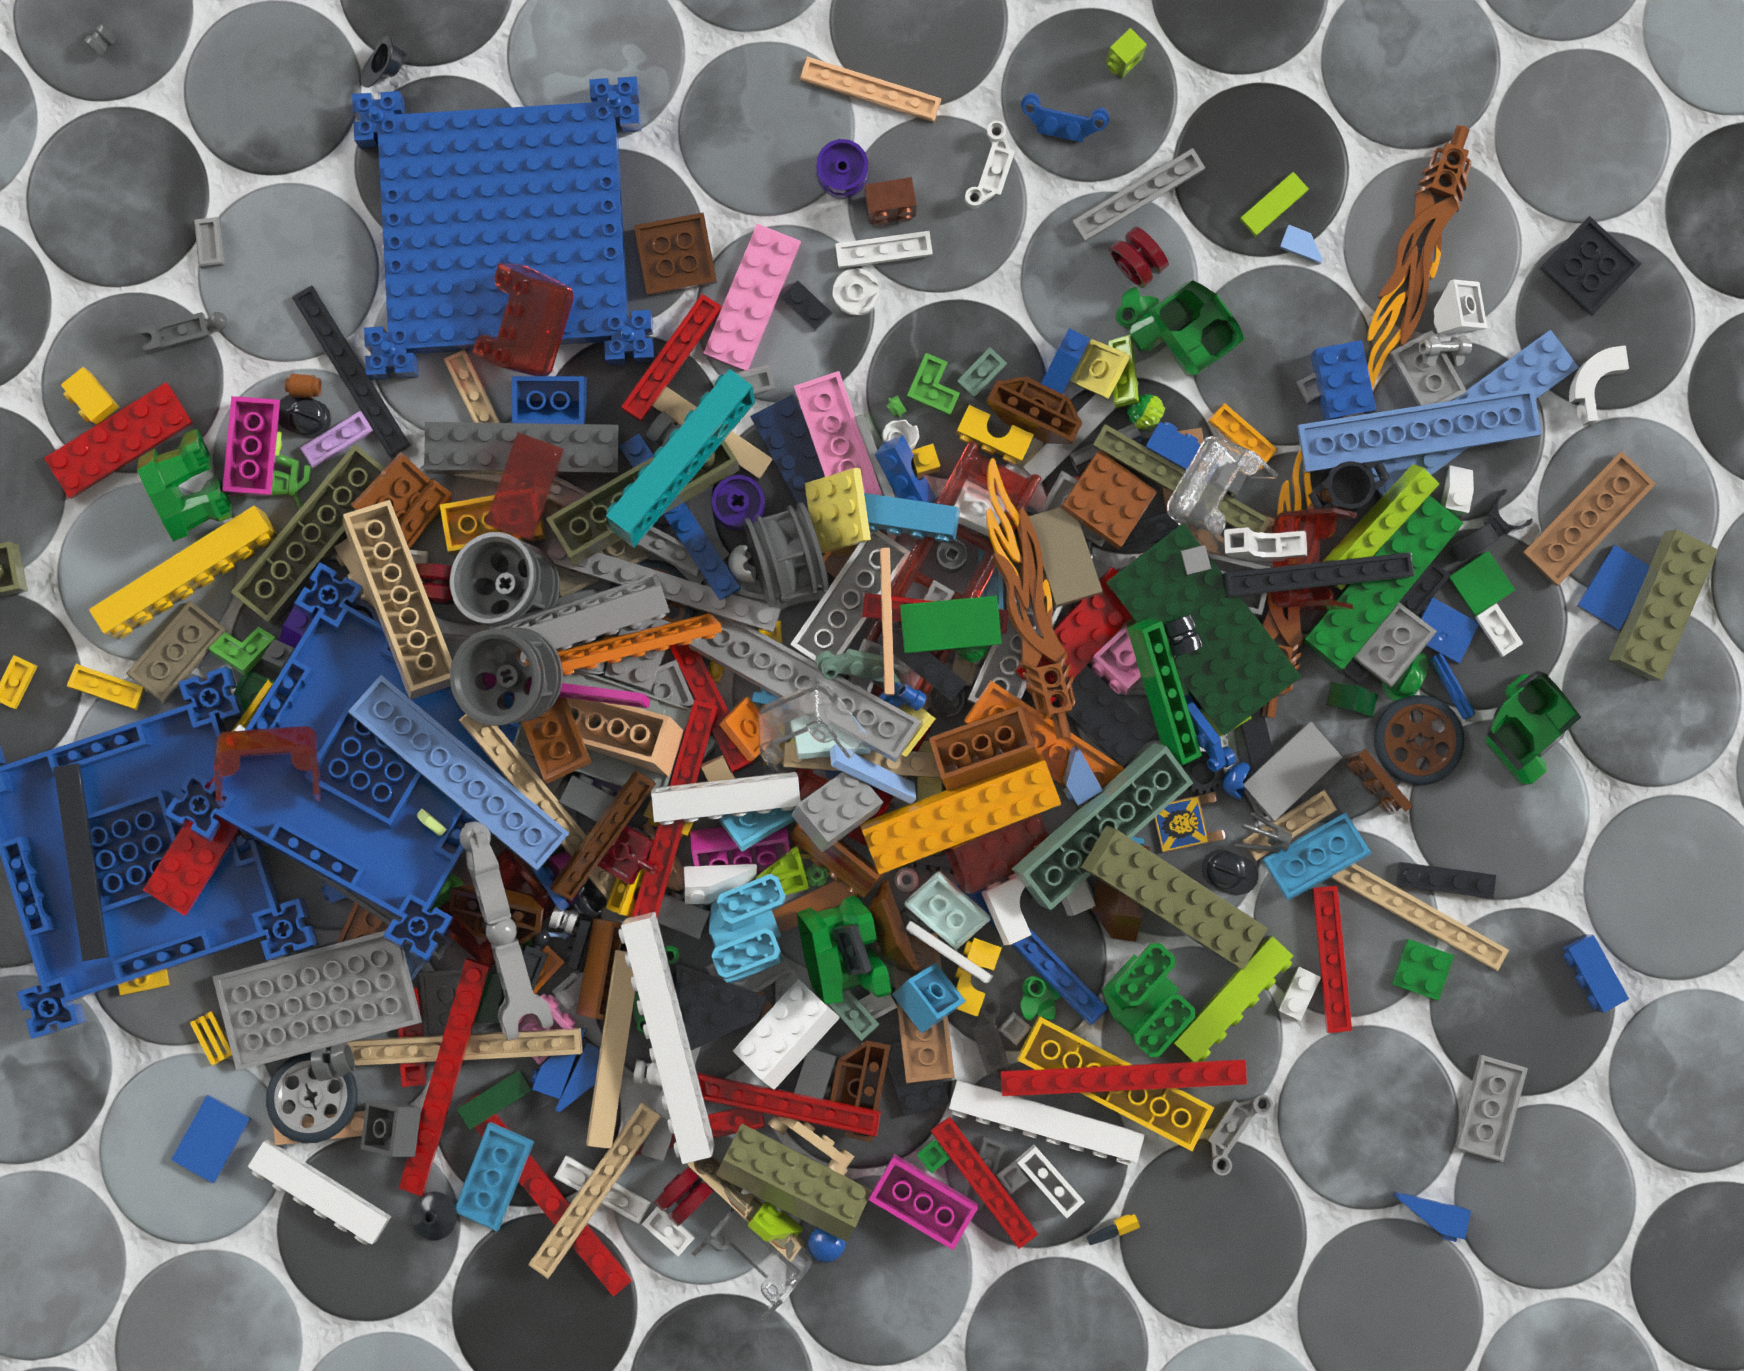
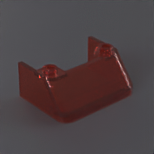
(1318, 525)
(232, 745)

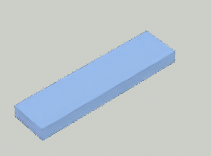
(873, 775)

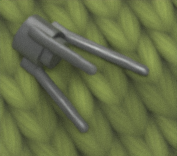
(1277, 838)

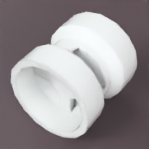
(569, 921)
(640, 1070)

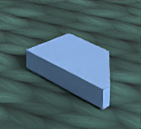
(1301, 244)

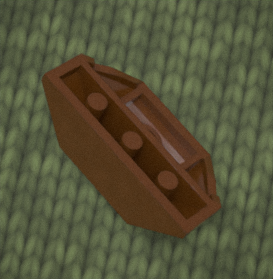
(1035, 410)
(523, 908)
(1117, 912)
(890, 931)
(861, 1079)

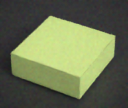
(431, 822)

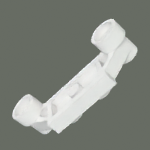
(995, 168)

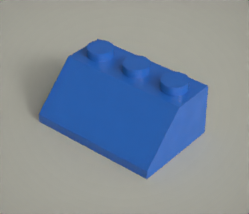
(549, 399)

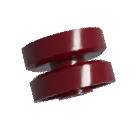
(1139, 257)
(438, 583)
(684, 1195)

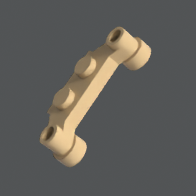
(839, 1161)

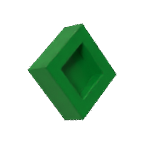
(933, 1155)

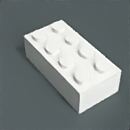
(786, 1034)

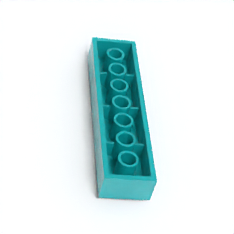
(680, 458)

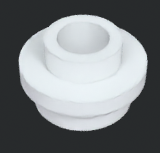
(898, 879)

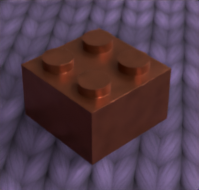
(890, 201)

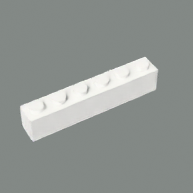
(725, 797)
(319, 1192)

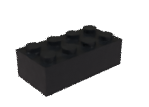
(1107, 718)

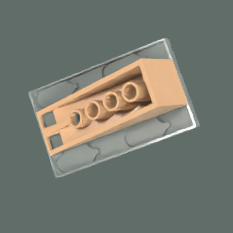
(623, 736)

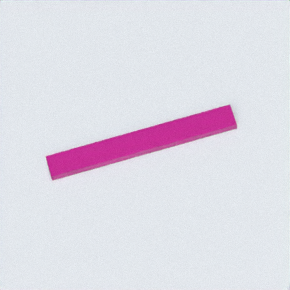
(589, 693)

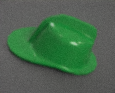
(1410, 680)

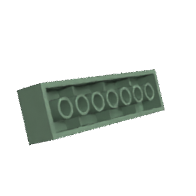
(1124, 804)

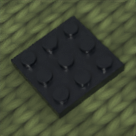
(1590, 266)

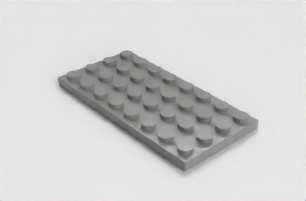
(316, 1000)

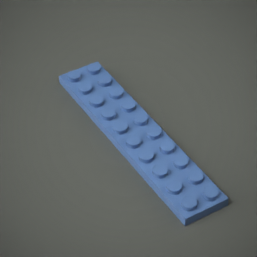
(1536, 367)
(1420, 430)
(458, 772)

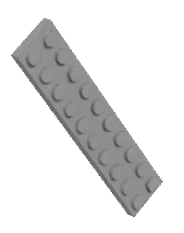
(786, 671)

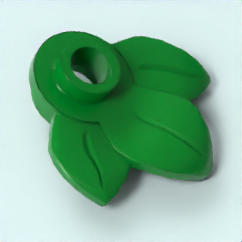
(1135, 305)
(1039, 1002)

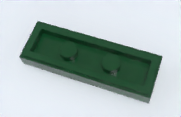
(493, 1100)

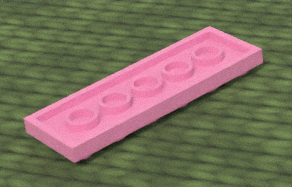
(752, 298)
(835, 429)

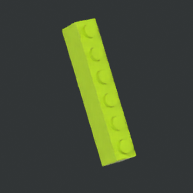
(1385, 516)
(1232, 999)

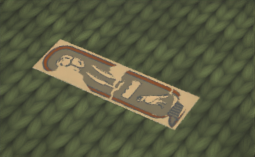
(744, 1204)

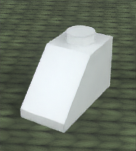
(1458, 490)

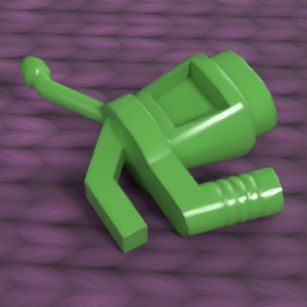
(288, 484)

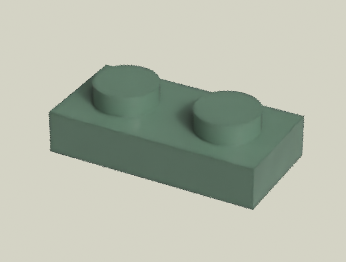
(981, 372)
(855, 1015)

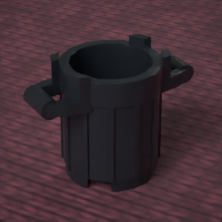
(1348, 486)

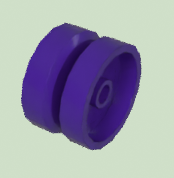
(838, 155)
(732, 490)

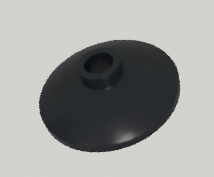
(443, 1214)

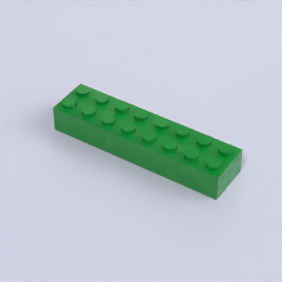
(1343, 632)

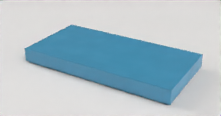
(1317, 856)
(493, 1176)

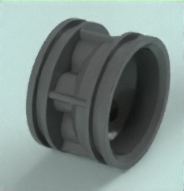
(786, 555)
(479, 564)
(476, 658)

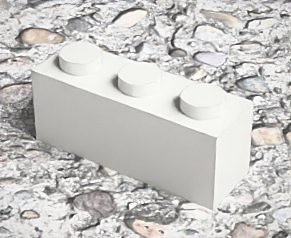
(1050, 1181)

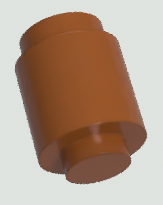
(303, 386)

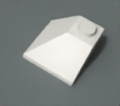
(1460, 308)

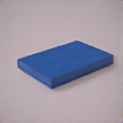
(1614, 588)
(210, 1138)

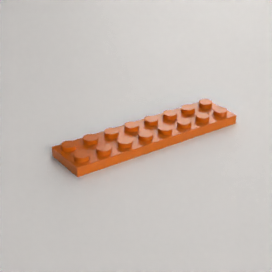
(638, 642)
(1055, 752)

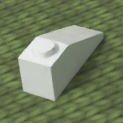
(706, 883)

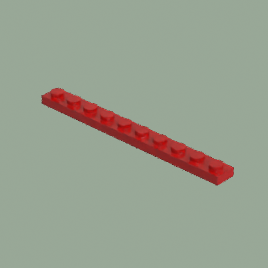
(669, 835)
(445, 1075)
(1123, 1077)
(554, 1206)

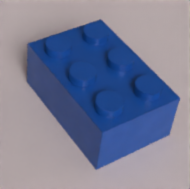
(1343, 380)

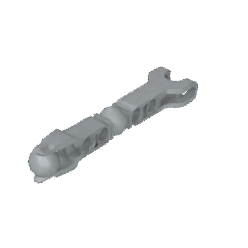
(501, 933)

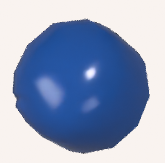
(1234, 780)
(825, 1246)

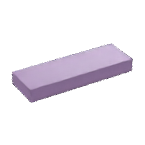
(337, 439)

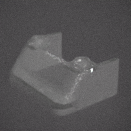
(1205, 485)
(807, 709)
(779, 1272)

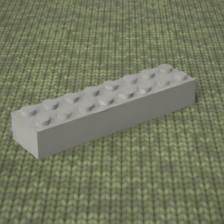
(594, 615)

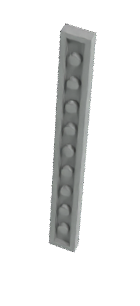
(674, 588)

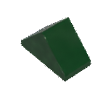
(1352, 699)

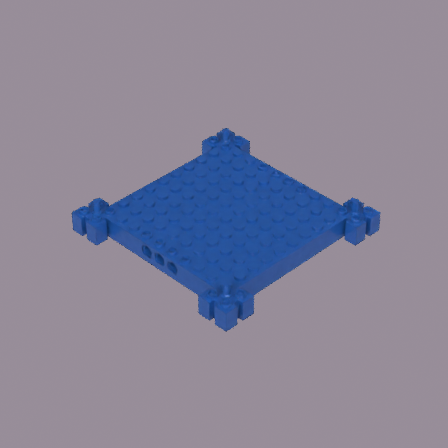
(493, 191)
(127, 789)
(367, 821)

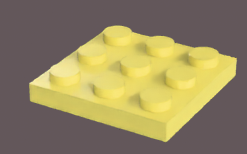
(838, 510)

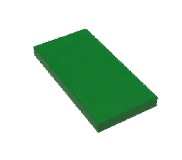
(950, 624)

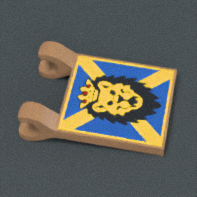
(1183, 824)

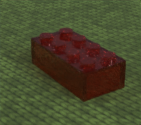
(525, 487)
(994, 854)

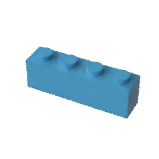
(912, 517)

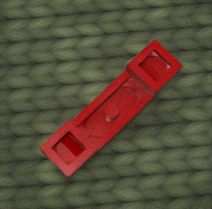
(413, 1073)

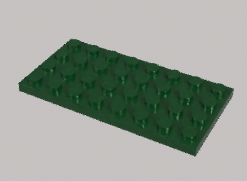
(1239, 661)

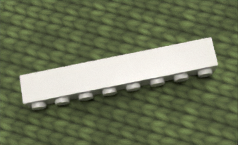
(1046, 1121)

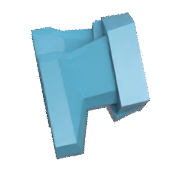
(746, 929)

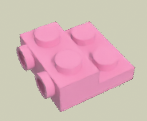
(1118, 663)
(560, 1021)

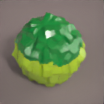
(1146, 412)

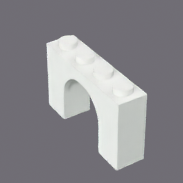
(1005, 909)

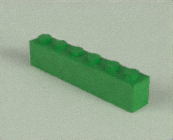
(1164, 689)

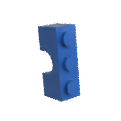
(895, 462)

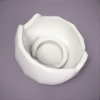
(898, 428)
(739, 565)

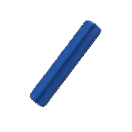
(1452, 686)

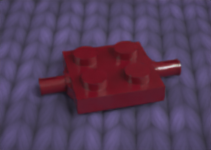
(628, 856)

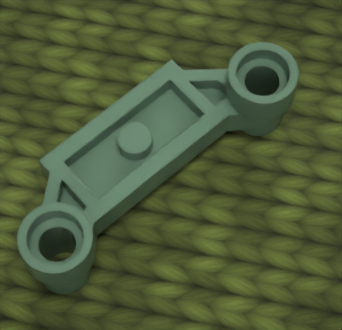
(853, 663)

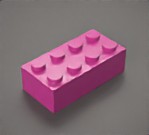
(923, 1201)

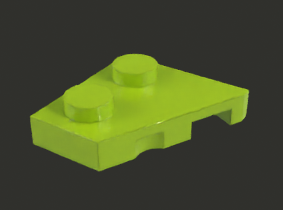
(789, 871)
(773, 1224)

